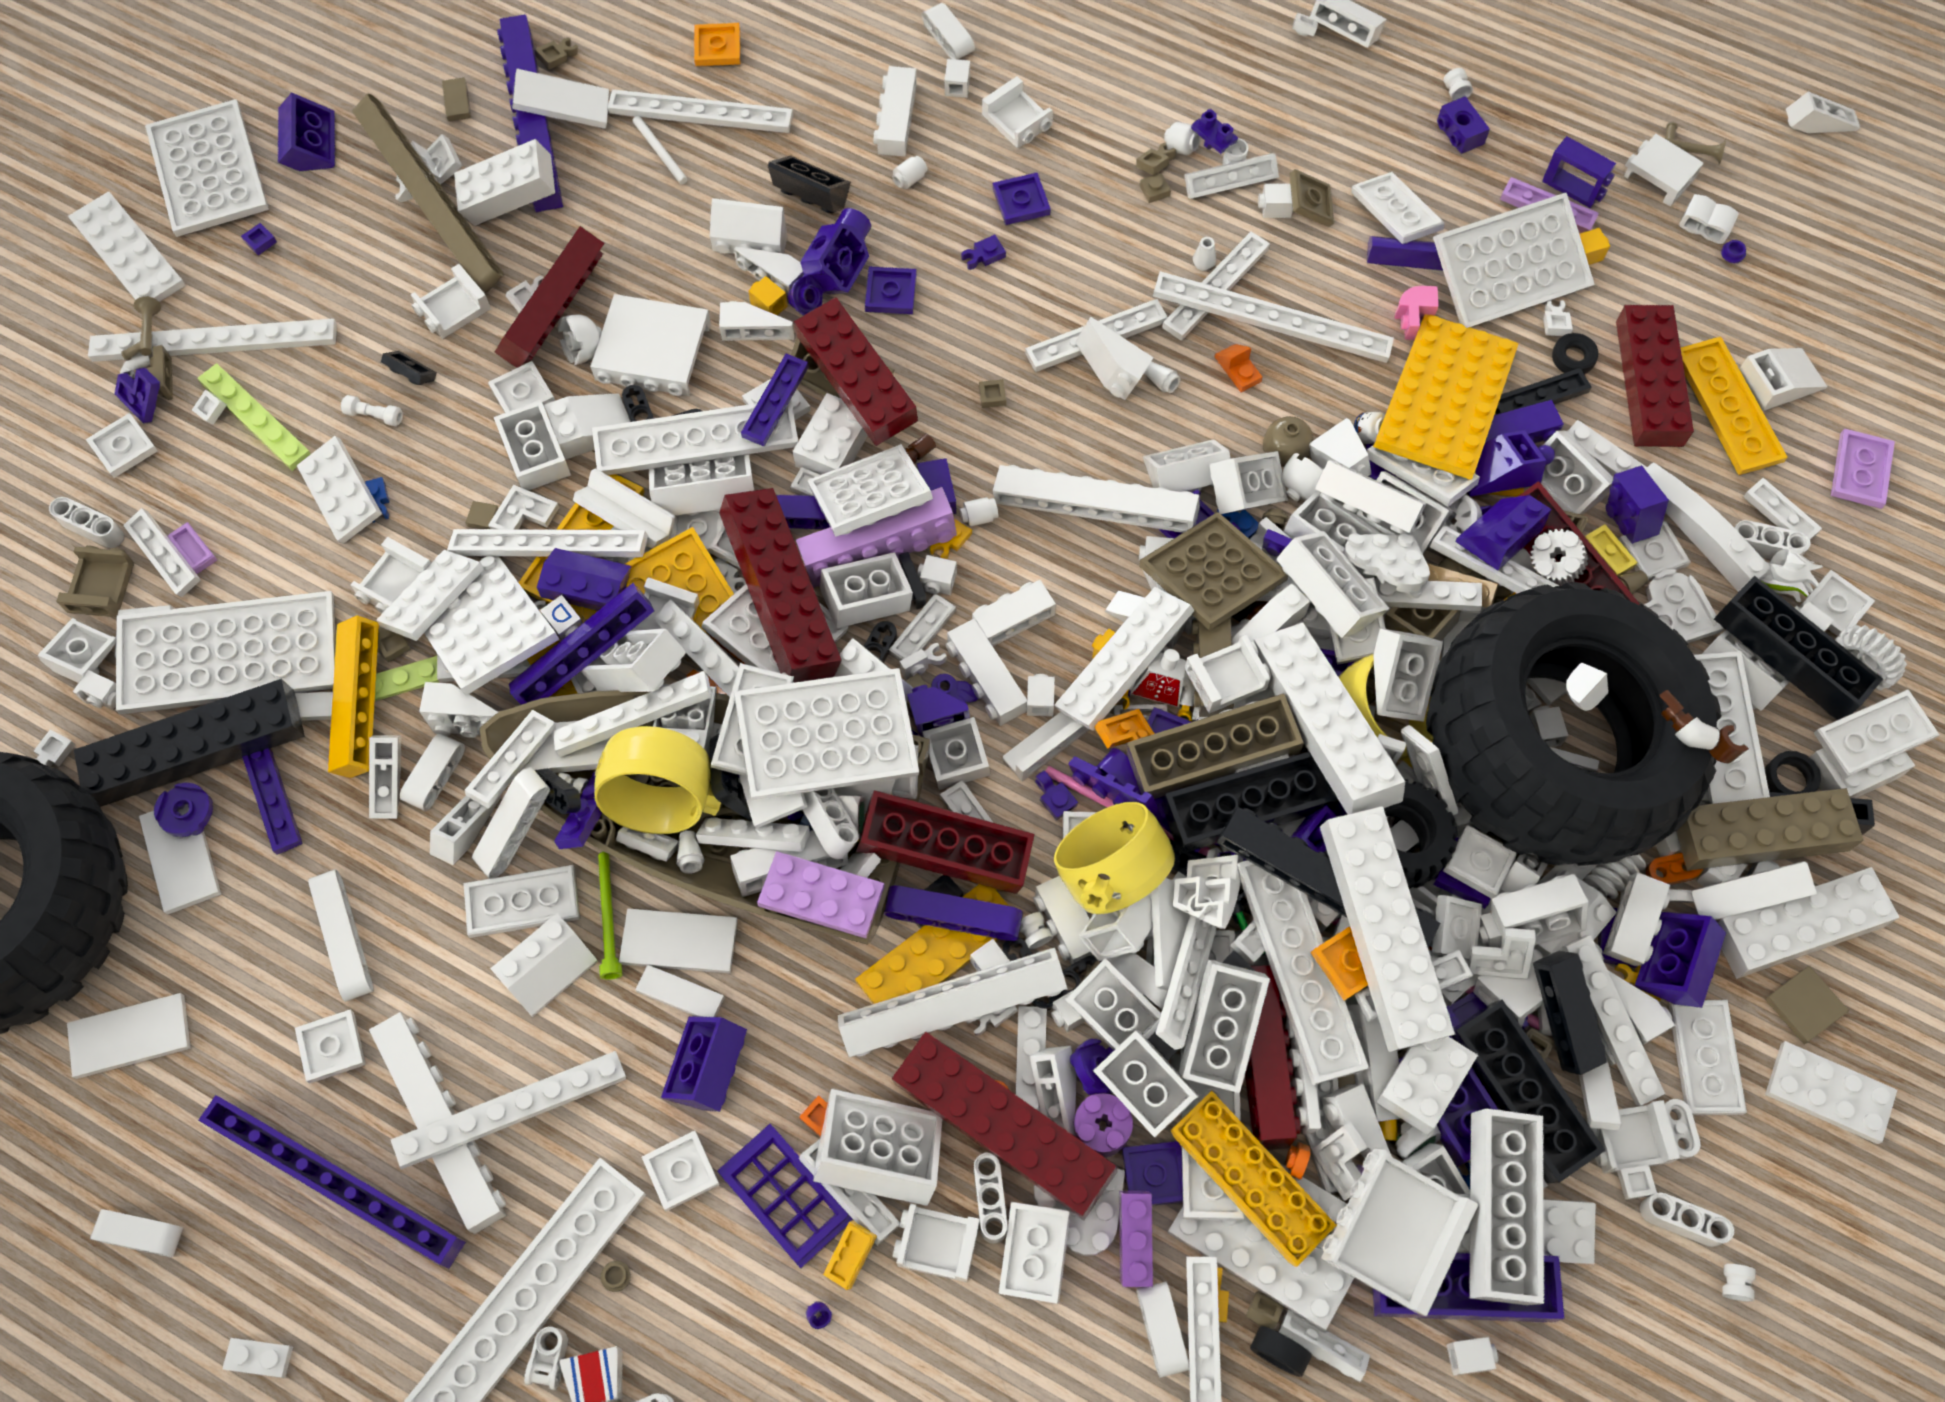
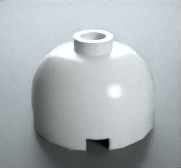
(580, 338)
(1301, 477)

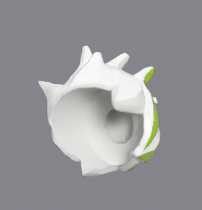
(1791, 573)

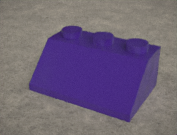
(305, 134)
(1505, 529)
(582, 579)
(935, 708)
(1682, 959)
(704, 1063)

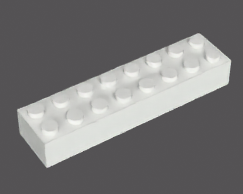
(1330, 721)
(1386, 929)

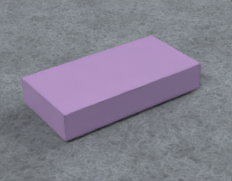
(192, 548)

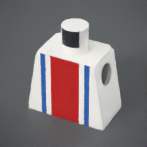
(594, 1376)

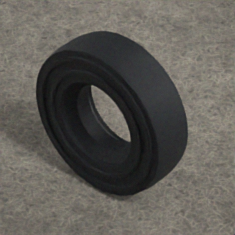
(1578, 341)

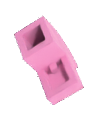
(1414, 305)

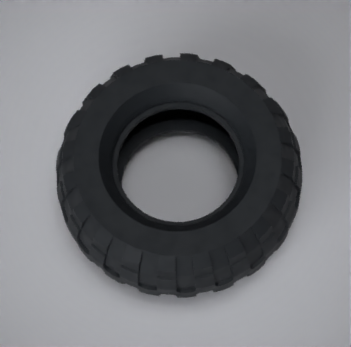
(1516, 780)
(66, 891)

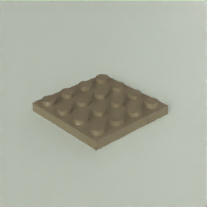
(1214, 570)

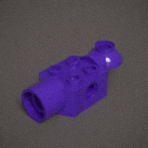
(831, 261)

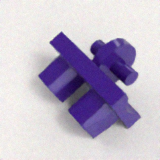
(1214, 133)

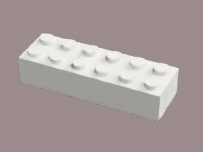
(1807, 924)
(1509, 1213)

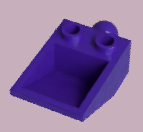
(1510, 463)

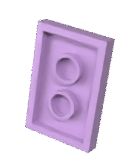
(1862, 468)

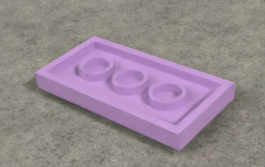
(821, 894)

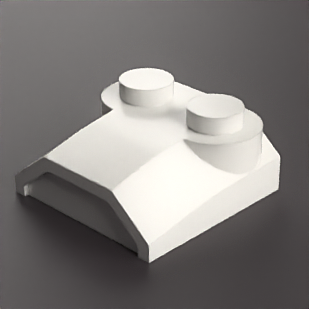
(76, 650)

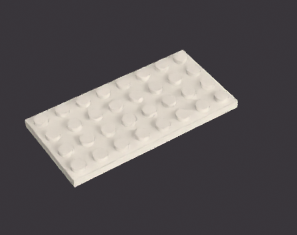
(222, 650)

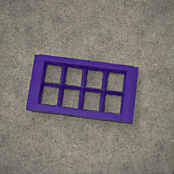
(821, 1236)

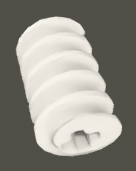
(1612, 876)

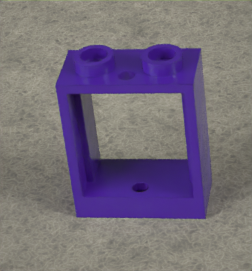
(1584, 160)

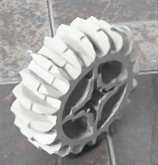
(1875, 652)

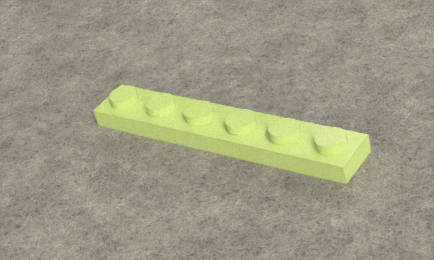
(254, 416)
(405, 678)

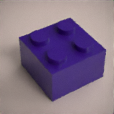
(1636, 504)

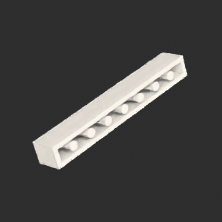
(1096, 498)
(951, 1002)
(428, 1103)

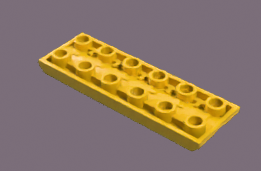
(1253, 1179)

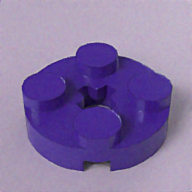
(194, 820)
(1085, 1060)

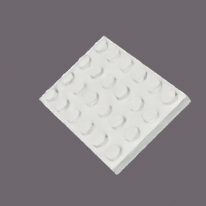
(206, 168)
(1513, 260)
(489, 628)
(825, 733)
(1307, 1290)

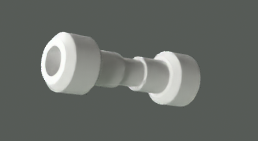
(390, 415)

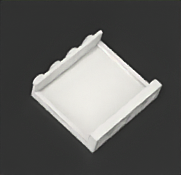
(649, 344)
(1399, 1232)

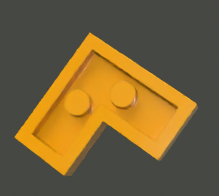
(1123, 728)

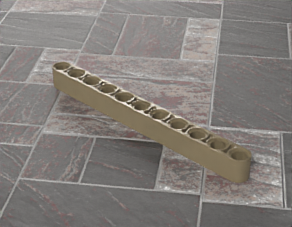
(428, 192)

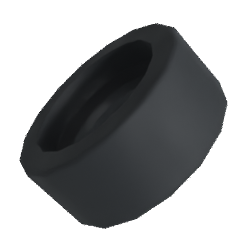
(1802, 763)
(1281, 1351)

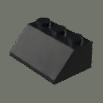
(809, 183)

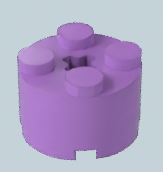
(1117, 1118)

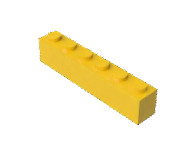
(353, 696)

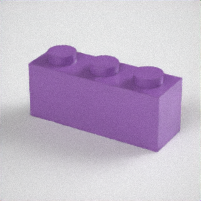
(1135, 1238)

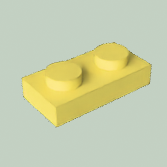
(1611, 550)

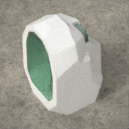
(855, 809)
(1412, 1140)

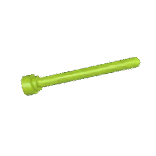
(610, 966)

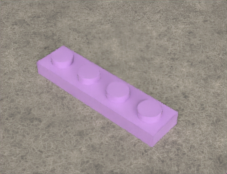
(1523, 194)

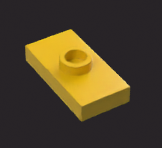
(850, 1255)

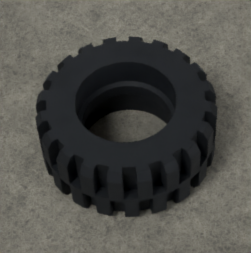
(1433, 828)

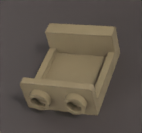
(97, 582)

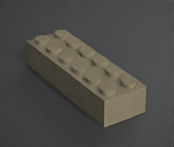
(1214, 746)
(1769, 829)

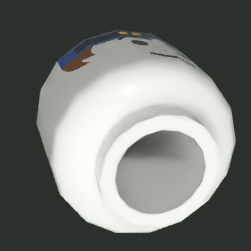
(1368, 425)

